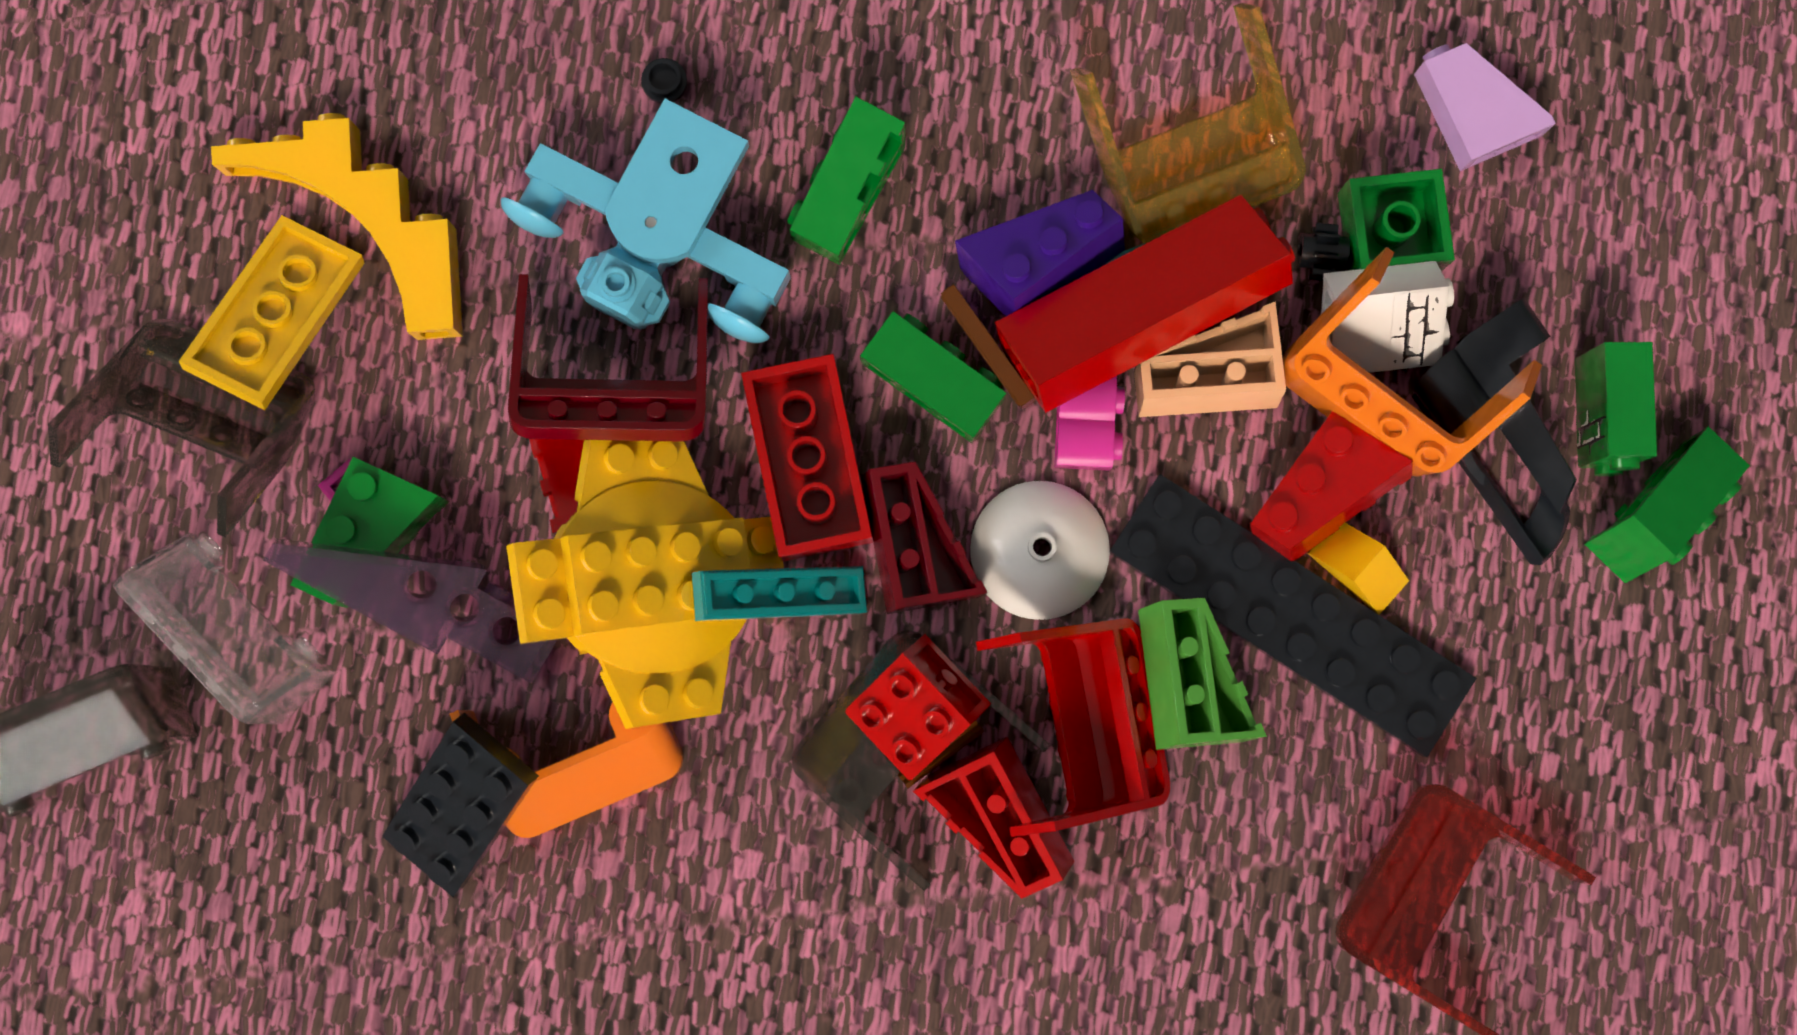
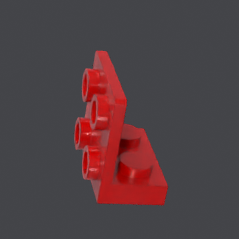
(917, 707)

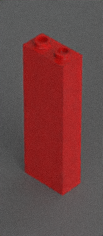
(1145, 302)

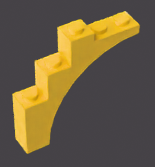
(330, 163)

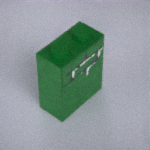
(1615, 407)

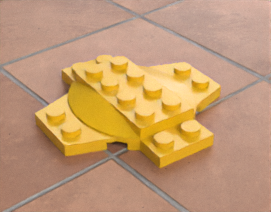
(624, 579)

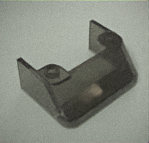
(86, 726)

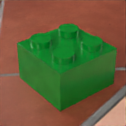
(1398, 213)

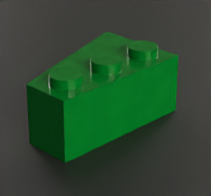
(1671, 507)

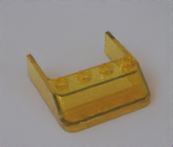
(1209, 160)

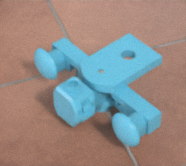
(657, 223)

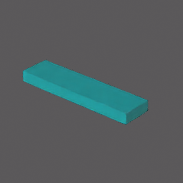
(778, 593)

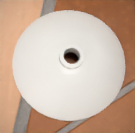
(1033, 583)

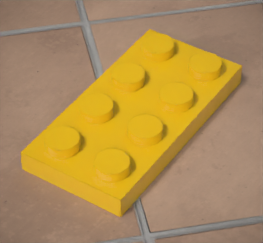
(272, 312)

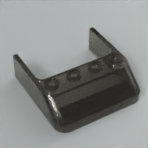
(153, 388)
(850, 769)

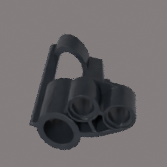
(1463, 384)

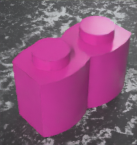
(1087, 429)

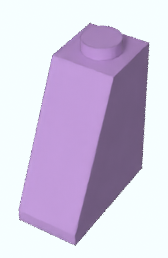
(1477, 105)

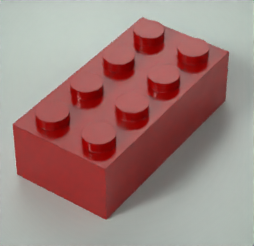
(806, 457)

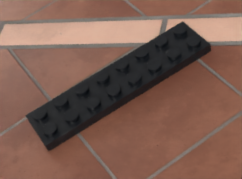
(1293, 616)

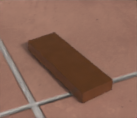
(987, 347)

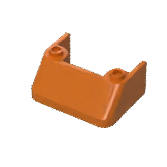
(596, 776)

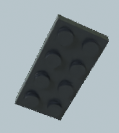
(459, 804)

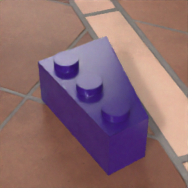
(1041, 250)

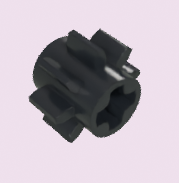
(1323, 251)

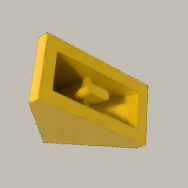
(1361, 566)

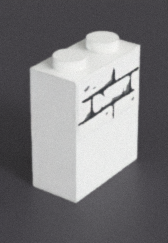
(1398, 322)

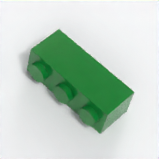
(933, 375)

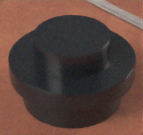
(664, 80)

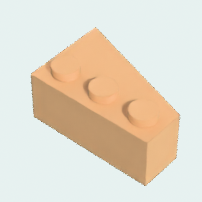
(1216, 370)

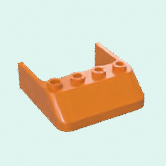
(1340, 385)

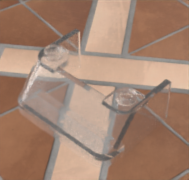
(221, 632)

